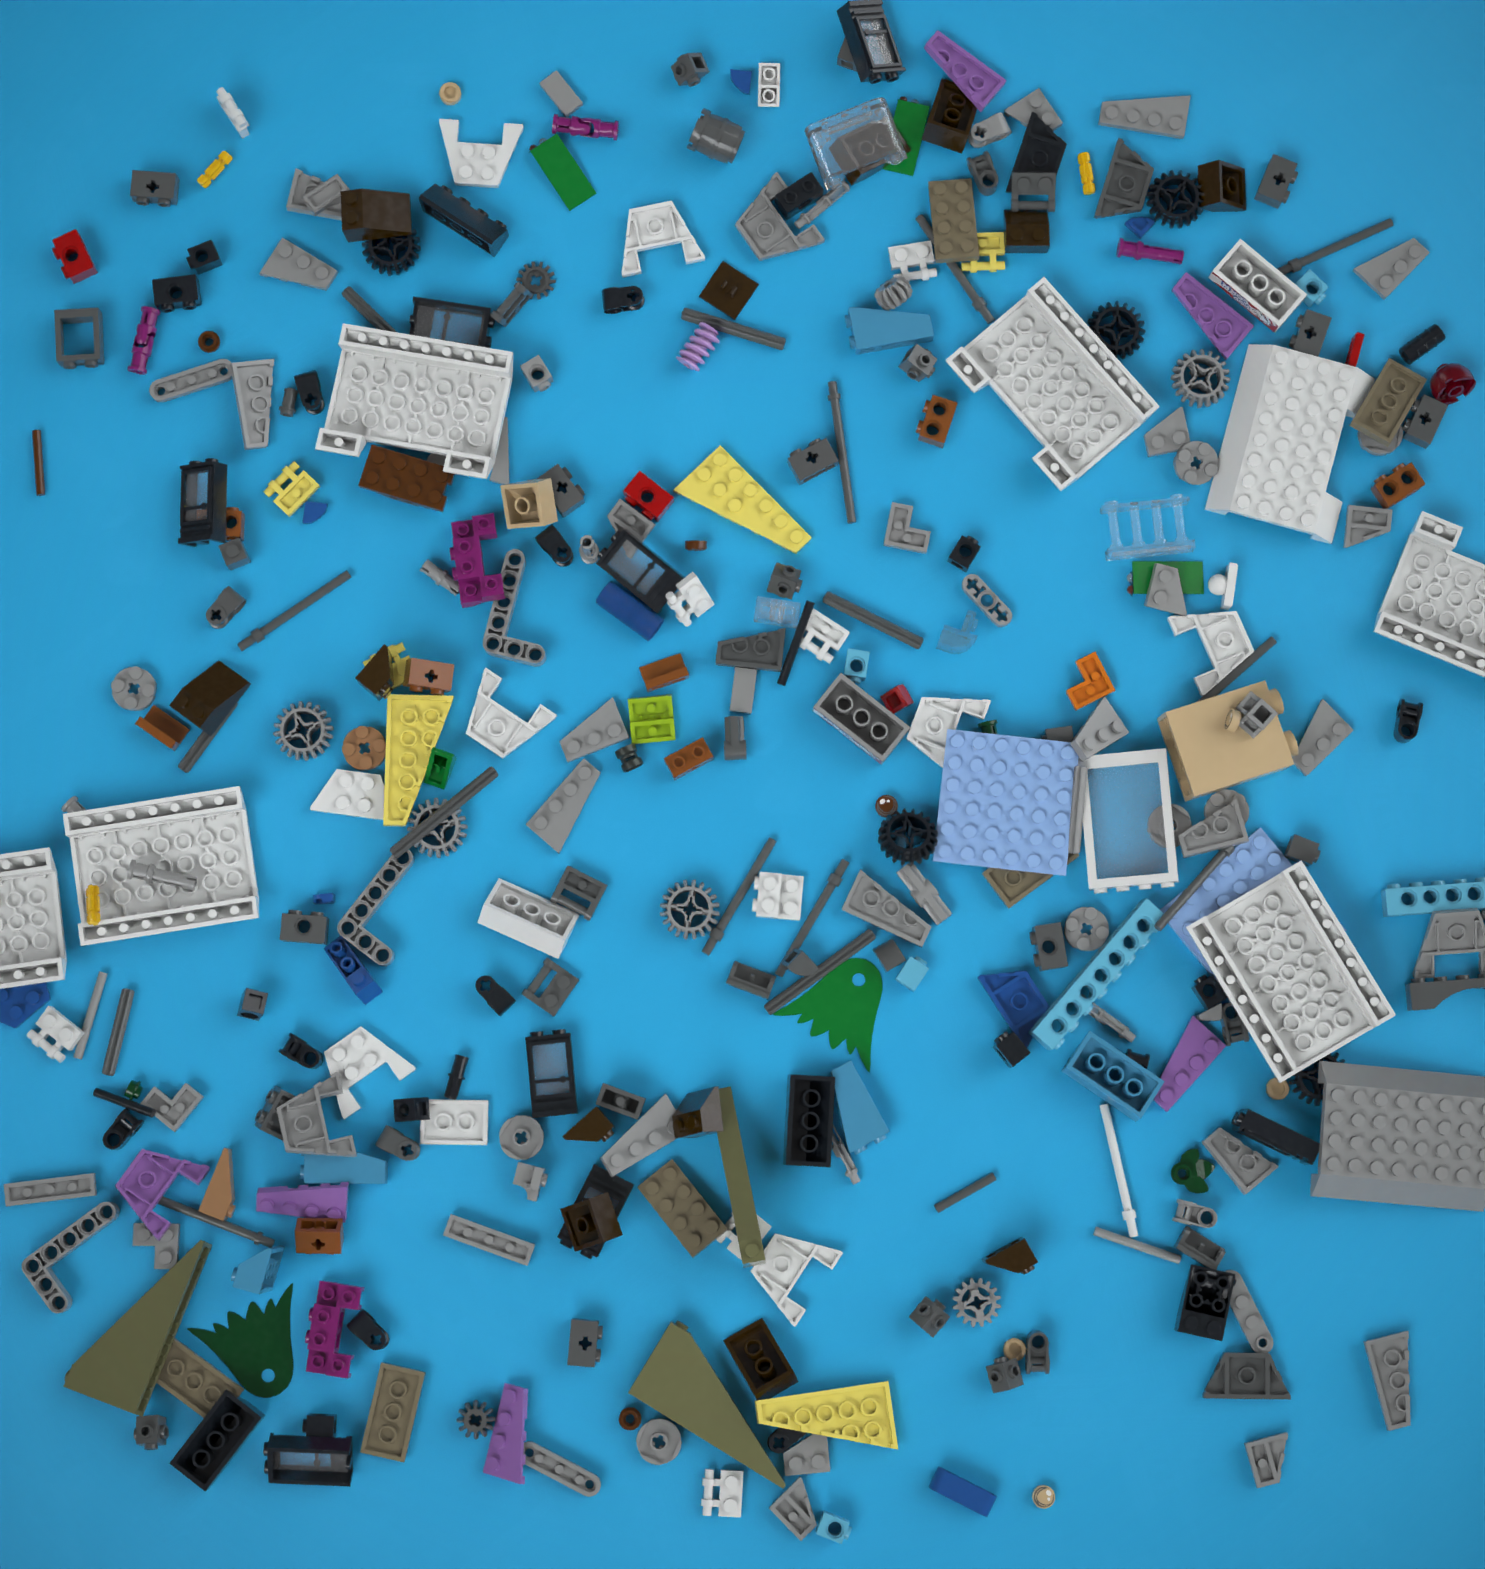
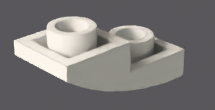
(769, 85)

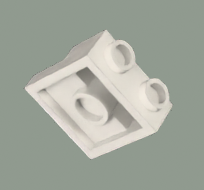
(778, 896)

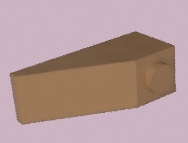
(220, 1193)

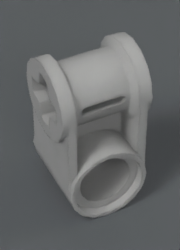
(992, 129)
(1193, 1214)

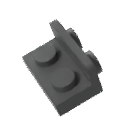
(267, 1118)

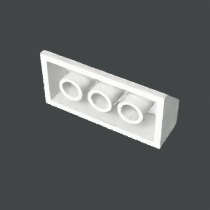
(528, 918)

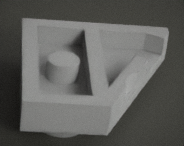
(1035, 103)
(1167, 435)
(626, 517)
(1166, 590)
(807, 1456)
(1266, 1458)
(795, 1509)

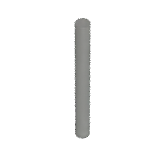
(90, 1015)
(1137, 1245)

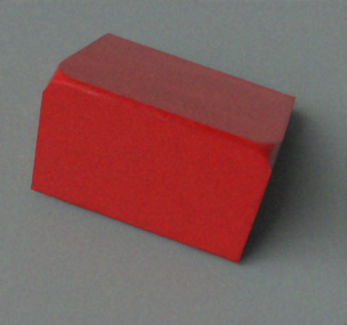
(897, 699)

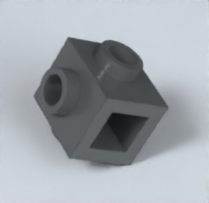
(689, 69)
(918, 363)
(784, 581)
(930, 1316)
(1004, 1374)
(151, 1431)

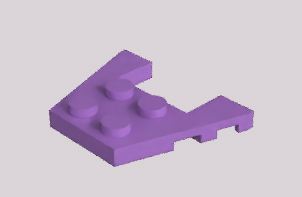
(148, 1181)

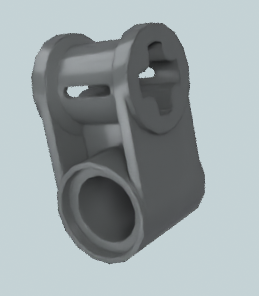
(982, 169)
(226, 606)
(1233, 1026)
(395, 1142)
(1037, 1357)

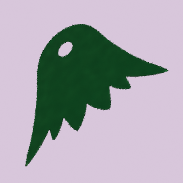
(256, 1345)

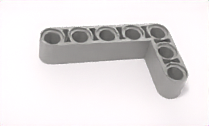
(506, 613)
(373, 905)
(64, 1249)

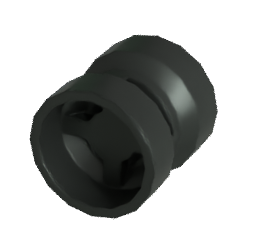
(629, 758)

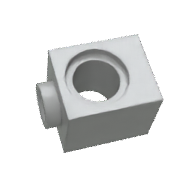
(532, 366)

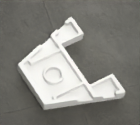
(476, 162)
(654, 228)
(1222, 639)
(934, 718)
(498, 727)
(358, 1057)
(783, 1266)

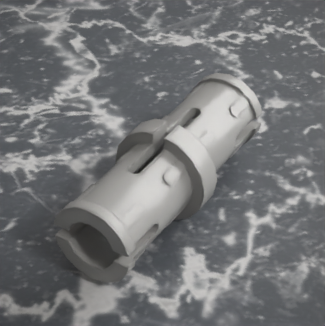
(440, 577)

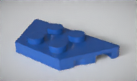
(1016, 1000)
(21, 1003)

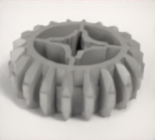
(1197, 371)
(295, 735)
(430, 809)
(701, 911)

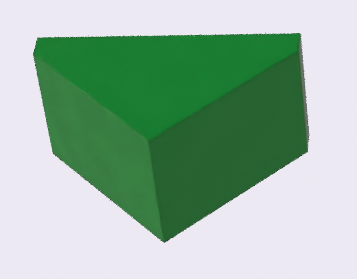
(439, 768)

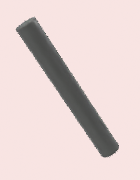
(965, 1192)

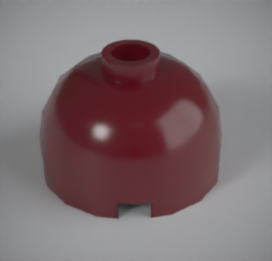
(1450, 382)

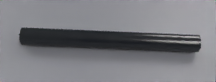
(795, 642)

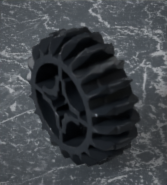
(1167, 195)
(383, 249)
(1124, 330)
(898, 845)
(1316, 1086)

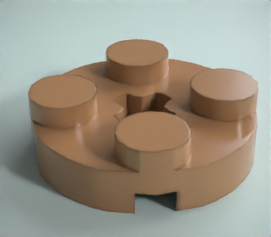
(362, 736)

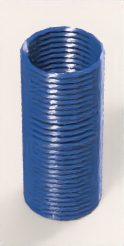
(627, 608)

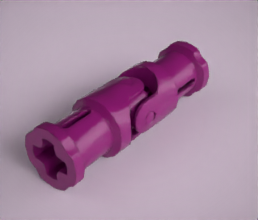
(583, 125)
(145, 337)

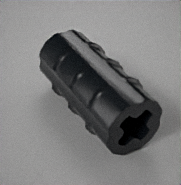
(1422, 344)

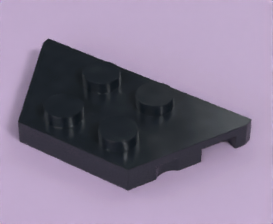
(1039, 150)

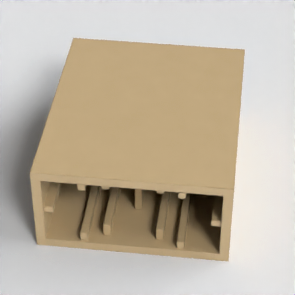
(1215, 759)

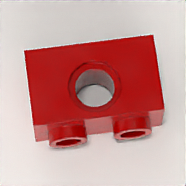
(71, 244)
(641, 485)

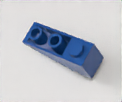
(353, 970)

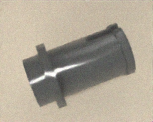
(288, 404)

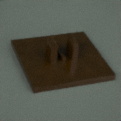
(728, 290)

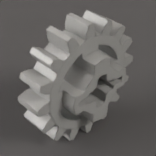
(973, 1290)

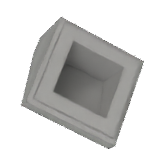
(1212, 1014)

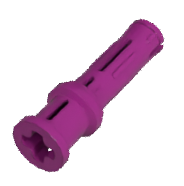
(1139, 250)

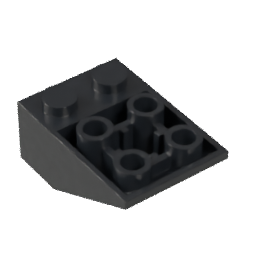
(1205, 1302)

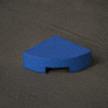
(741, 80)
(1140, 225)
(313, 511)
(327, 898)

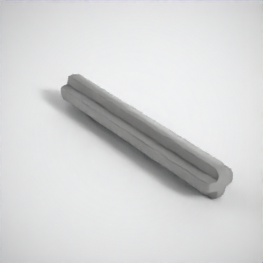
(1077, 808)

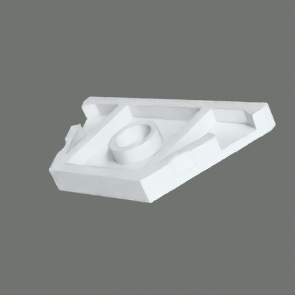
(352, 795)

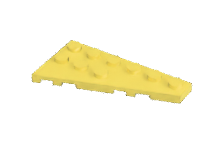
(733, 494)
(411, 733)
(844, 1413)

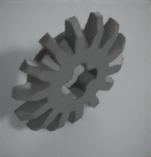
(538, 272)

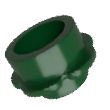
(133, 1090)

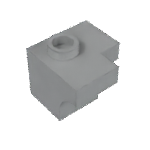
(1256, 714)
(531, 1179)

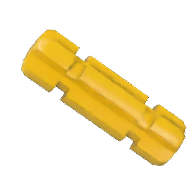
(214, 169)
(1086, 173)
(93, 905)

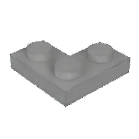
(902, 536)
(176, 1110)
(165, 1250)

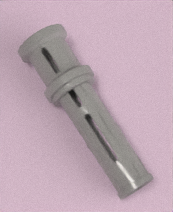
(585, 549)
(152, 874)

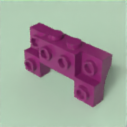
(469, 569)
(326, 1328)

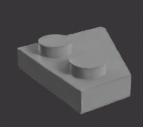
(1365, 523)

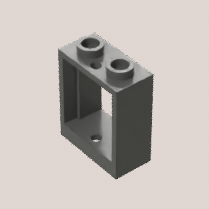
(82, 315)

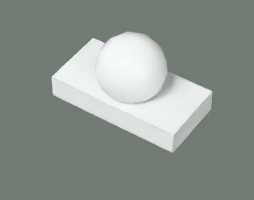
(1224, 585)

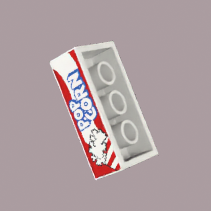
(1257, 285)

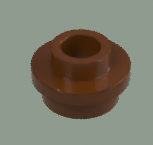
(204, 337)
(622, 1418)

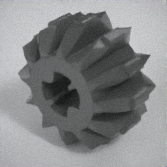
(476, 1411)

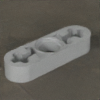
(987, 591)

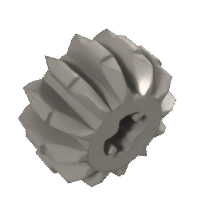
(893, 293)

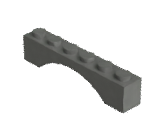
(1428, 995)

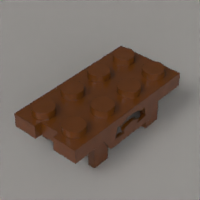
(406, 478)

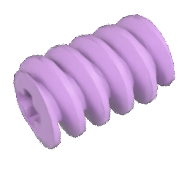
(698, 346)

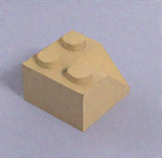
(529, 503)

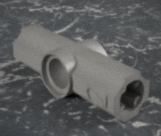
(924, 893)

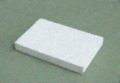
(456, 1123)

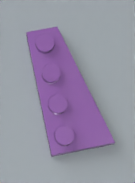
(966, 71)
(1215, 318)
(1188, 1061)
(305, 1201)
(506, 1446)

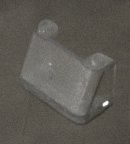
(854, 141)

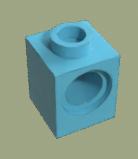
(1313, 280)
(856, 656)
(912, 973)
(826, 1519)

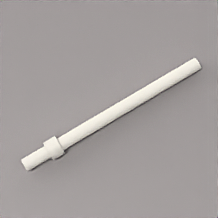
(1128, 1214)

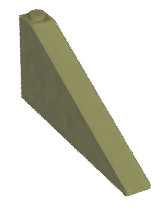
(739, 1184)
(131, 1354)
(689, 1392)

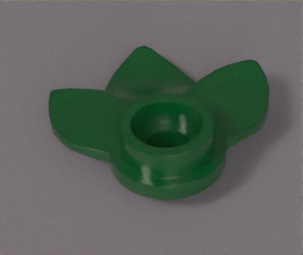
(1195, 1170)

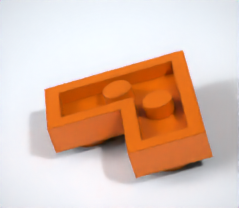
(1095, 683)

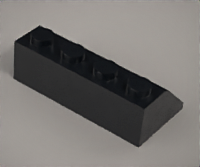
(464, 219)
(809, 1120)
(217, 1439)

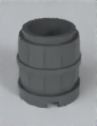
(716, 137)

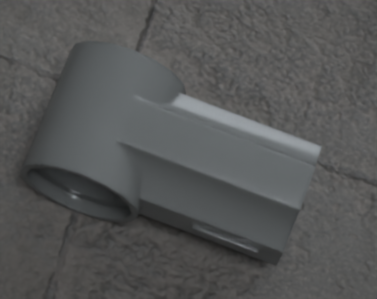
(734, 739)

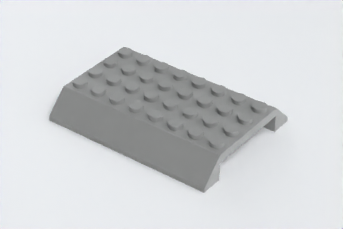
(1401, 1137)

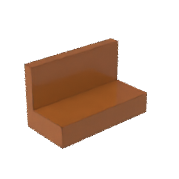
(664, 672)
(163, 727)

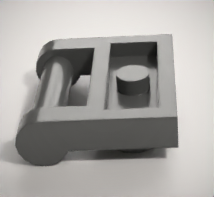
(1033, 184)
(512, 304)
(582, 886)
(557, 990)

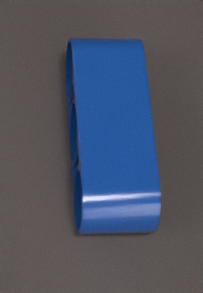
(962, 1491)

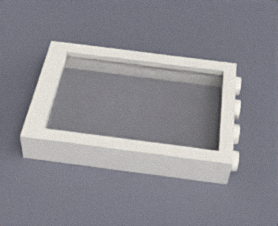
(1129, 821)

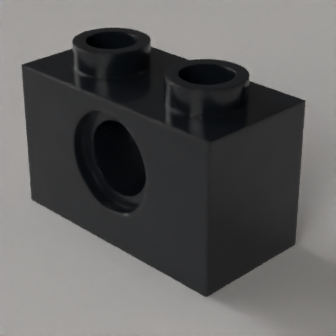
(799, 196)
(165, 287)
(1010, 1048)

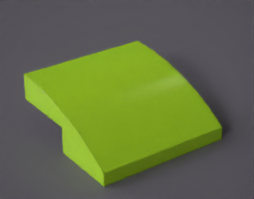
(651, 719)

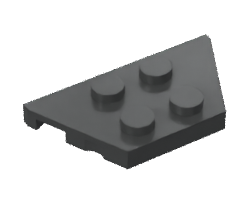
(1124, 184)
(1246, 1377)

